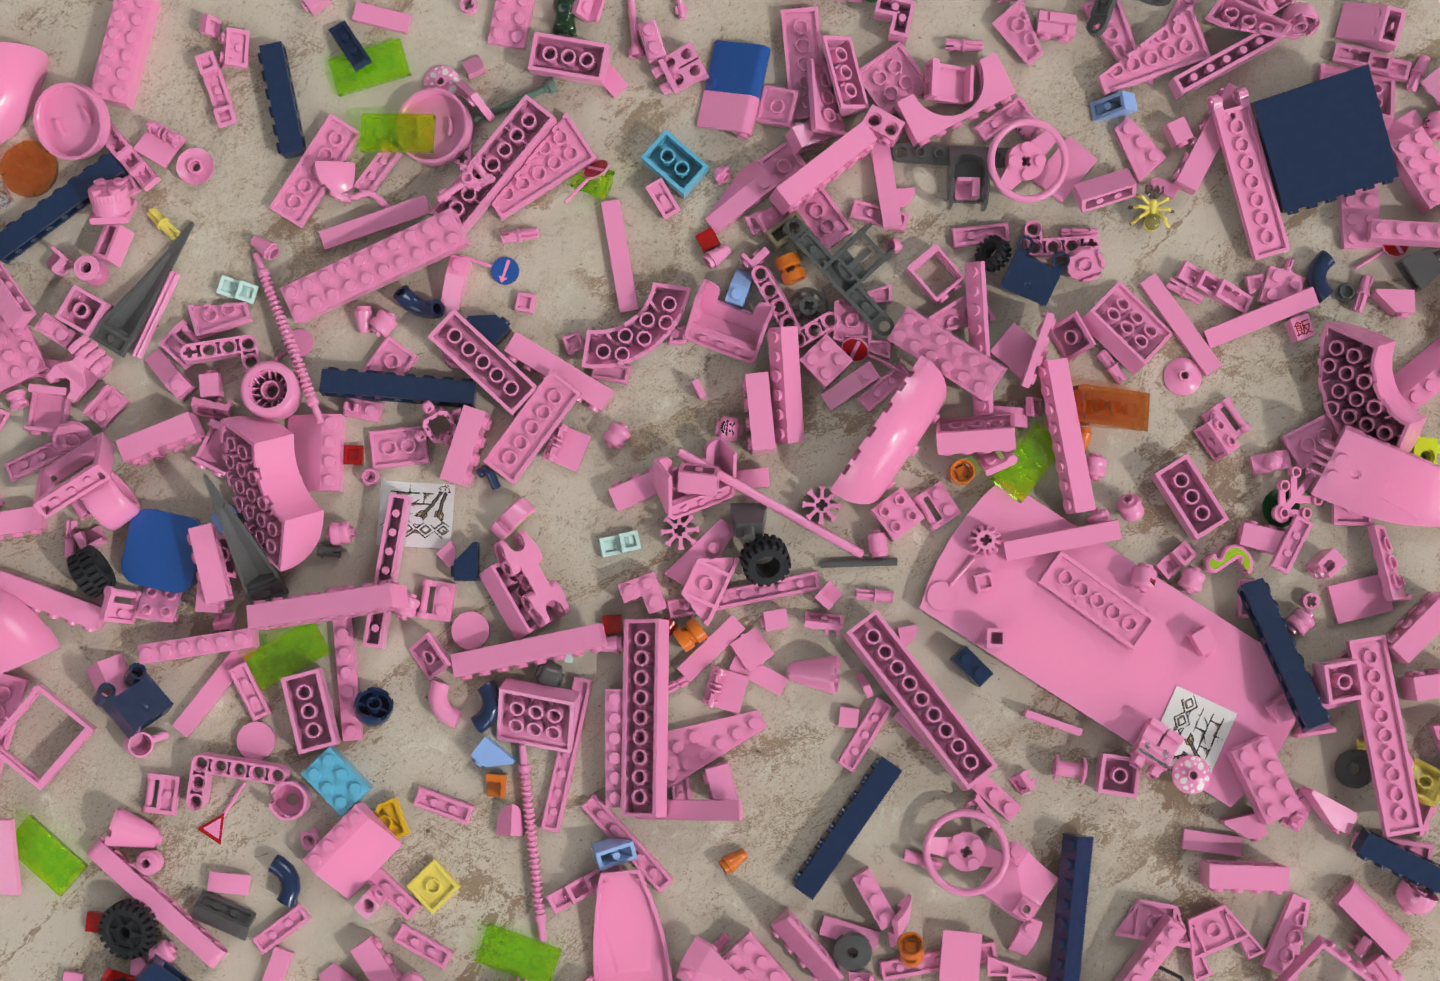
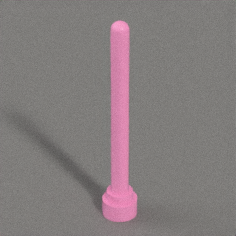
(635, 49)

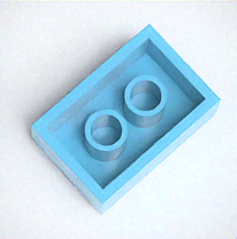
(675, 164)
(337, 780)

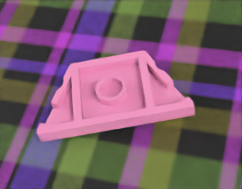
(707, 585)
(1143, 918)

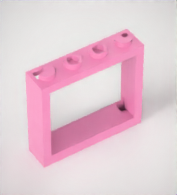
(50, 499)
(21, 707)
(1314, 949)

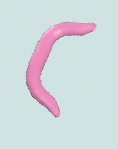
(368, 193)

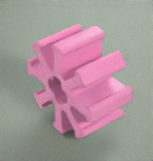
(816, 501)
(684, 535)

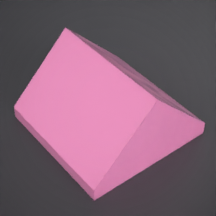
(1072, 336)
(430, 655)
(109, 671)

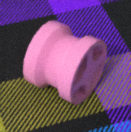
(17, 399)

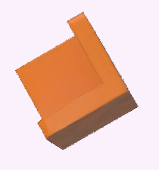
(496, 784)

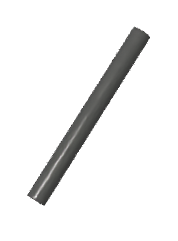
(858, 562)

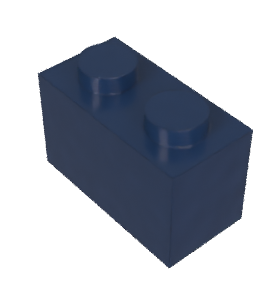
(971, 666)

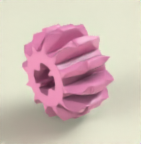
(988, 546)

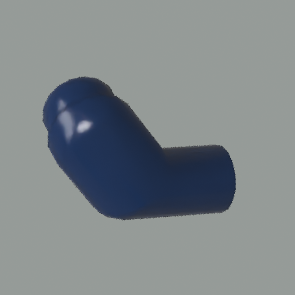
(491, 476)

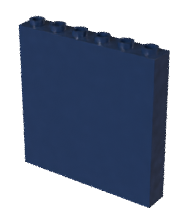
(1325, 140)

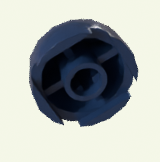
(373, 706)

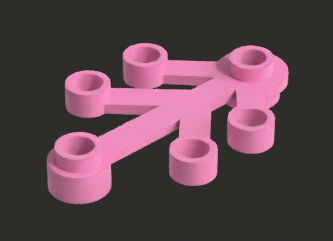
(1283, 510)

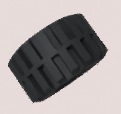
(91, 571)
(769, 572)

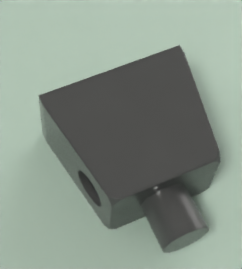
(1420, 268)
(748, 520)

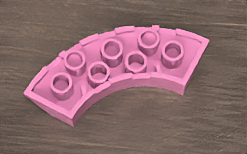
(640, 333)

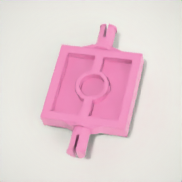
(1279, 283)

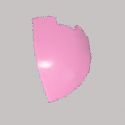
(510, 821)

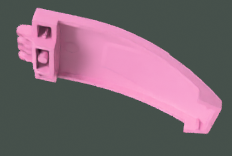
(1377, 480)
(628, 931)

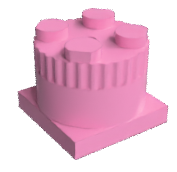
(110, 202)

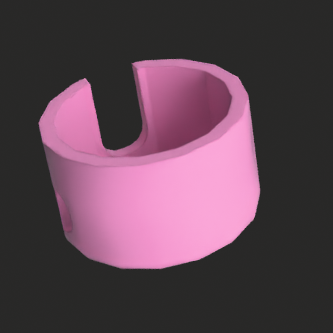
(281, 808)

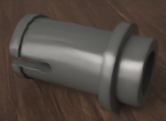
(329, 551)

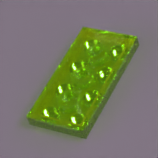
(387, 65)
(397, 133)
(1034, 459)
(287, 654)
(48, 856)
(517, 954)

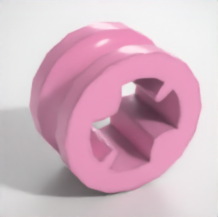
(471, 11)
(1316, 601)

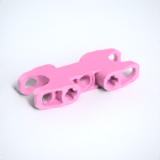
(537, 589)

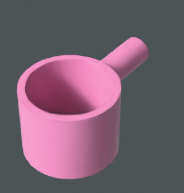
(142, 743)

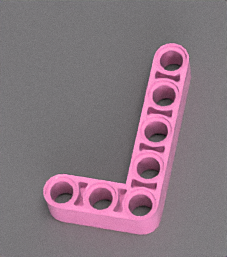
(788, 312)
(231, 770)

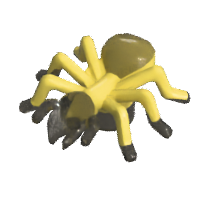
(1152, 212)

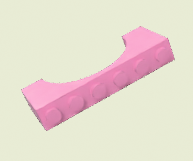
(923, 124)

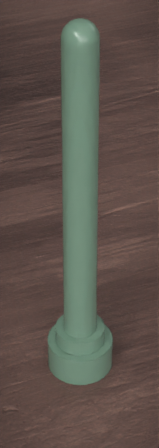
(549, 87)

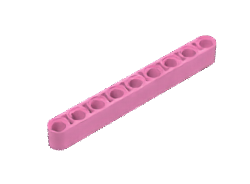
(162, 905)

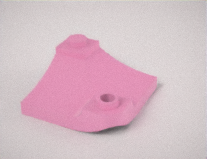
(1022, 885)

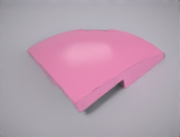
(337, 178)
(900, 920)

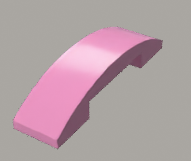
(217, 89)

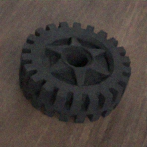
(128, 929)

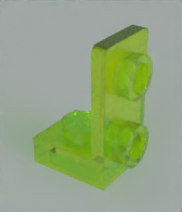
(597, 189)

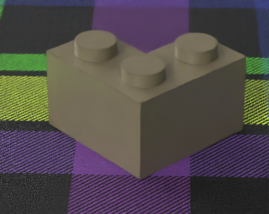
(777, 236)

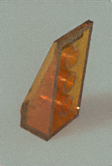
(1112, 407)

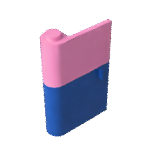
(734, 87)

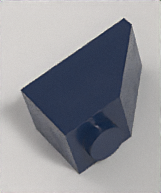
(491, 326)
(467, 565)

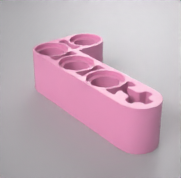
(1060, 242)
(219, 353)

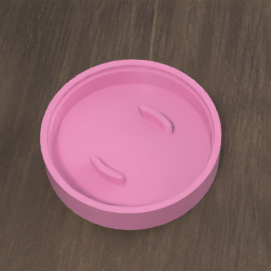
(71, 121)
(452, 124)

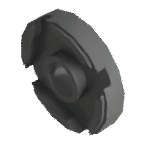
(1343, 766)
(852, 961)

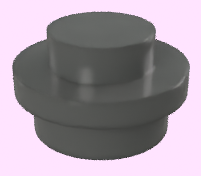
(1345, 292)

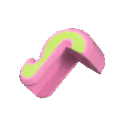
(512, 518)
(1227, 555)

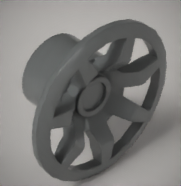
(808, 305)

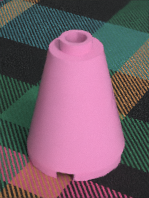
(816, 673)
(132, 831)

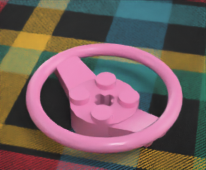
(1034, 152)
(981, 853)

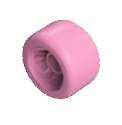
(257, 389)
(112, 502)

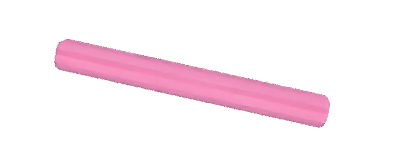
(155, 315)

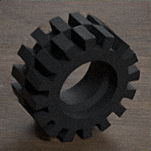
(1000, 256)

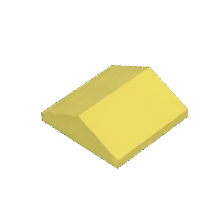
(1426, 783)

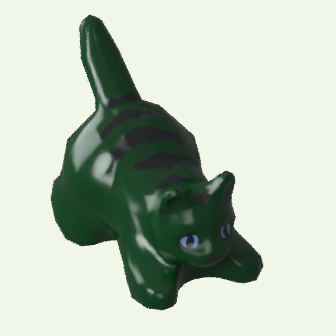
(564, 18)

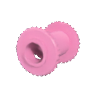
(91, 270)
(1069, 769)

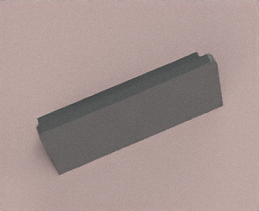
(223, 915)

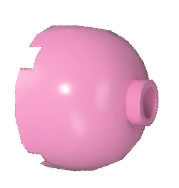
(1304, 20)
(1414, 898)

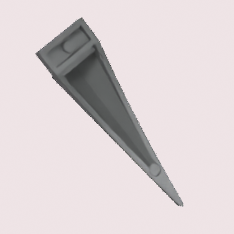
(126, 319)
(256, 573)

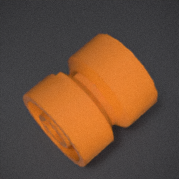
(788, 262)
(961, 472)
(690, 634)
(910, 949)

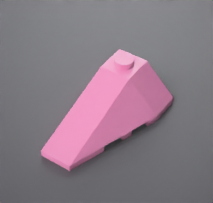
(1247, 18)
(705, 964)

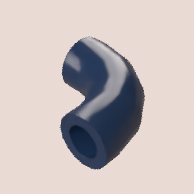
(1317, 275)
(418, 306)
(489, 710)
(288, 879)

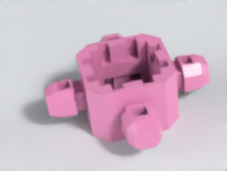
(430, 413)

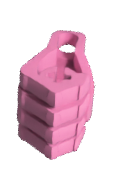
(82, 368)

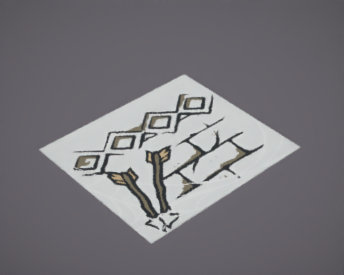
(429, 514)
(1200, 723)

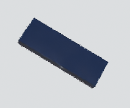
(350, 46)

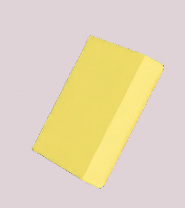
(433, 886)

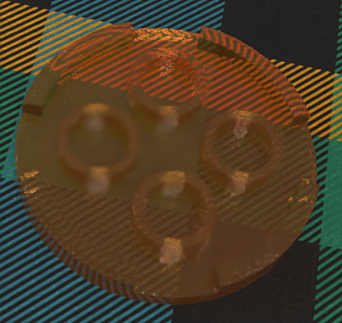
(29, 169)

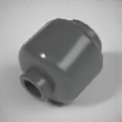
(549, 674)

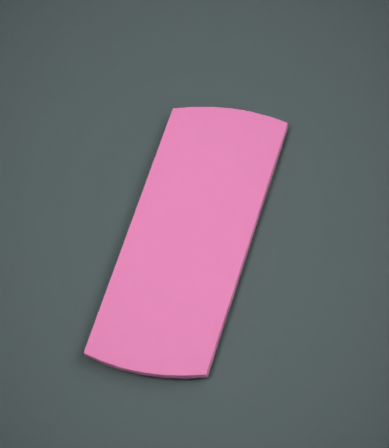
(1084, 662)

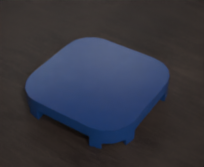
(159, 551)

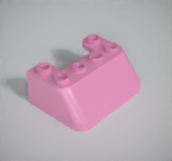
(726, 326)
(678, 504)

